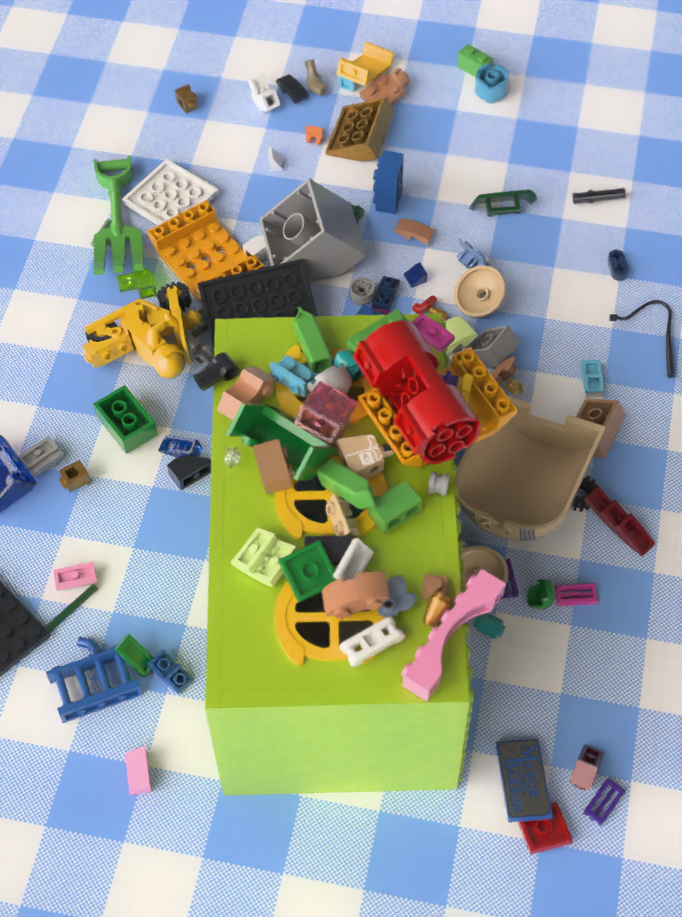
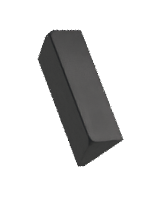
(334, 546)

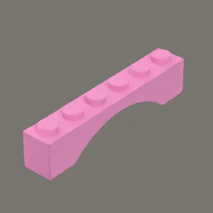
(479, 598)

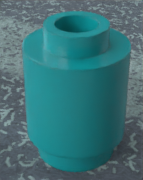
(347, 359)
(489, 625)

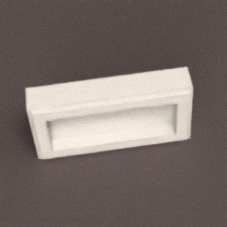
(354, 560)

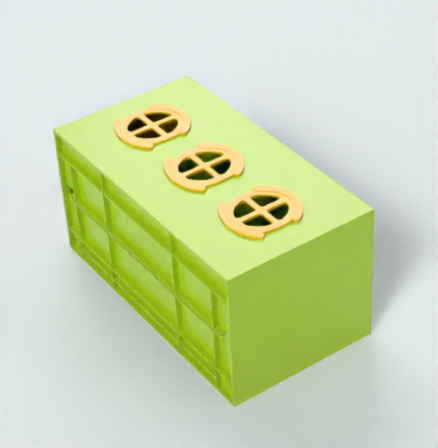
(298, 712)

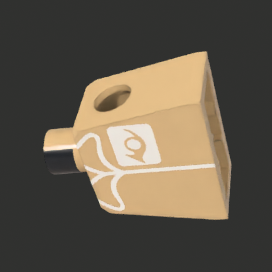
(363, 454)

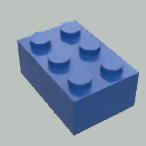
(388, 181)

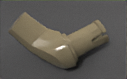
(314, 79)

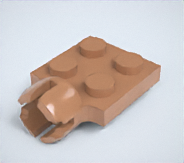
(386, 86)

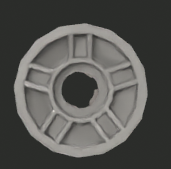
(362, 285)

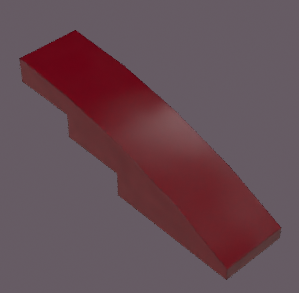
(618, 521)

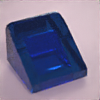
(416, 275)

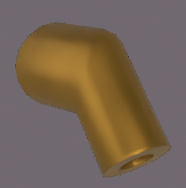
(434, 310)

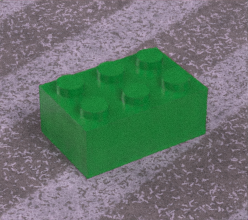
(125, 419)

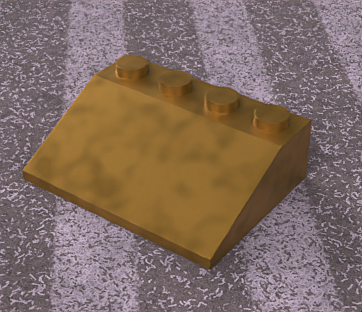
(360, 130)

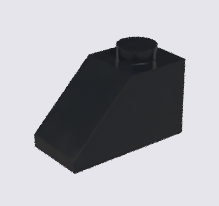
(188, 470)

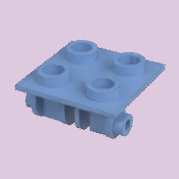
(469, 257)

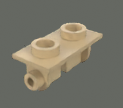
(338, 510)

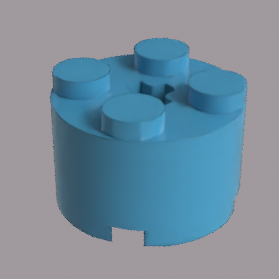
(491, 83)

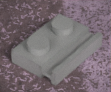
(41, 456)

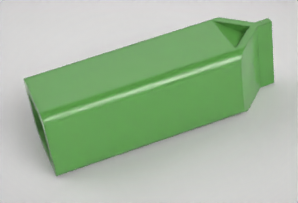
(311, 342)
(346, 484)

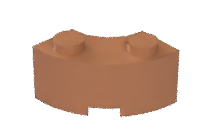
(250, 387)
(361, 593)

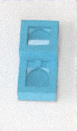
(592, 376)

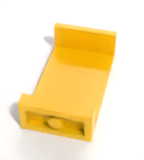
(368, 66)

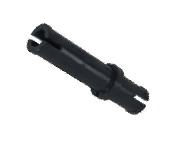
(591, 196)

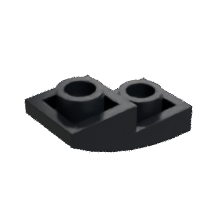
(295, 90)

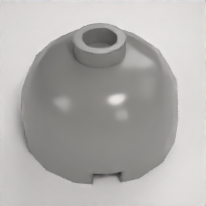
(334, 377)

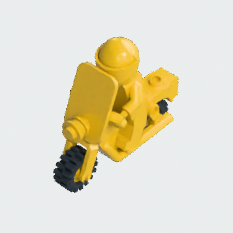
(143, 328)

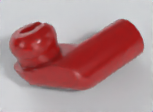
(424, 306)

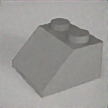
(495, 345)

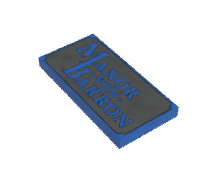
(523, 780)

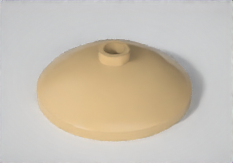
(474, 285)
(483, 558)

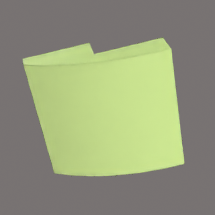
(463, 333)
(260, 556)

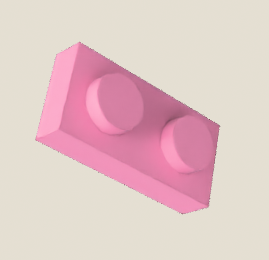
(75, 576)

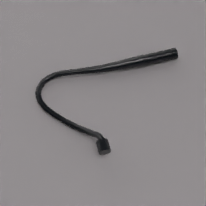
(669, 352)

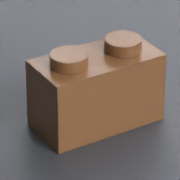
(272, 466)

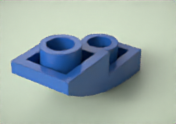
(169, 671)

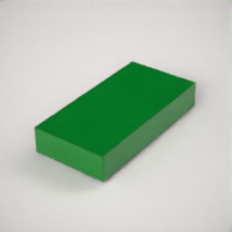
(134, 655)

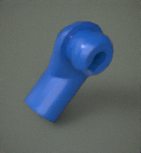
(92, 645)

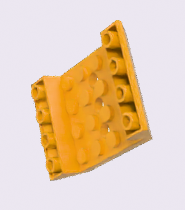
(196, 236)
(486, 401)

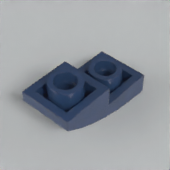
(386, 293)

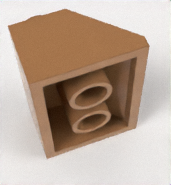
(605, 413)

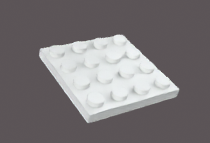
(168, 193)

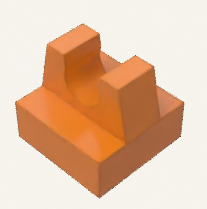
(314, 132)

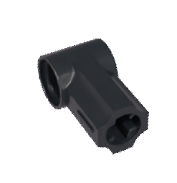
(221, 368)

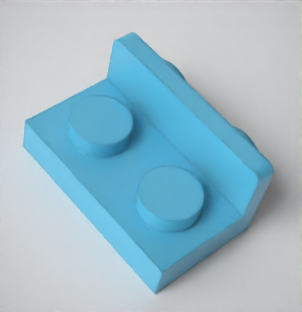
(293, 375)

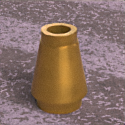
(435, 608)

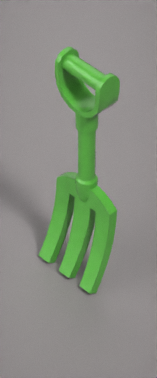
(117, 232)

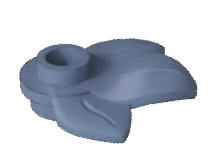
(398, 598)

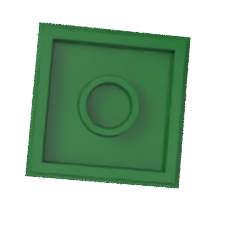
(307, 570)

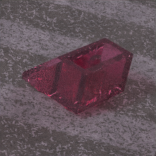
(326, 413)

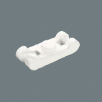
(372, 641)

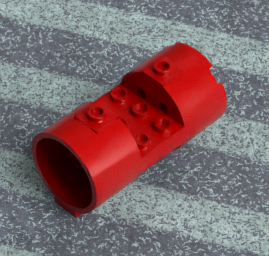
(429, 413)

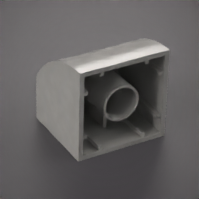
(315, 228)

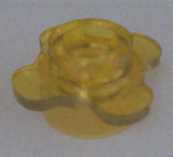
(514, 386)

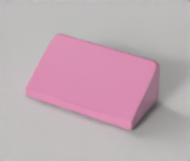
(138, 771)

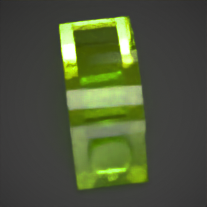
(141, 280)

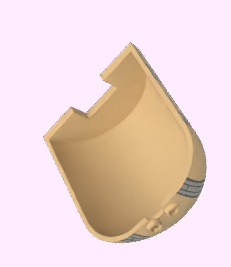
(526, 474)

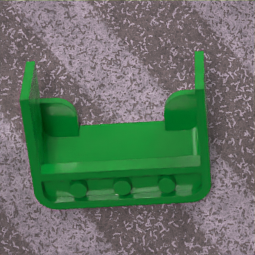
(264, 422)

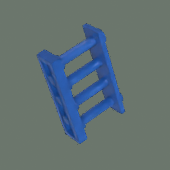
(93, 703)

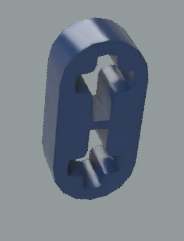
(621, 265)

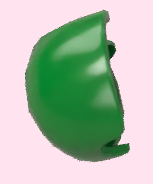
(541, 595)

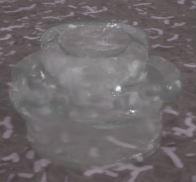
(232, 457)

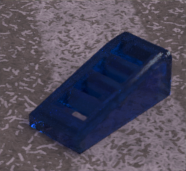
(193, 446)

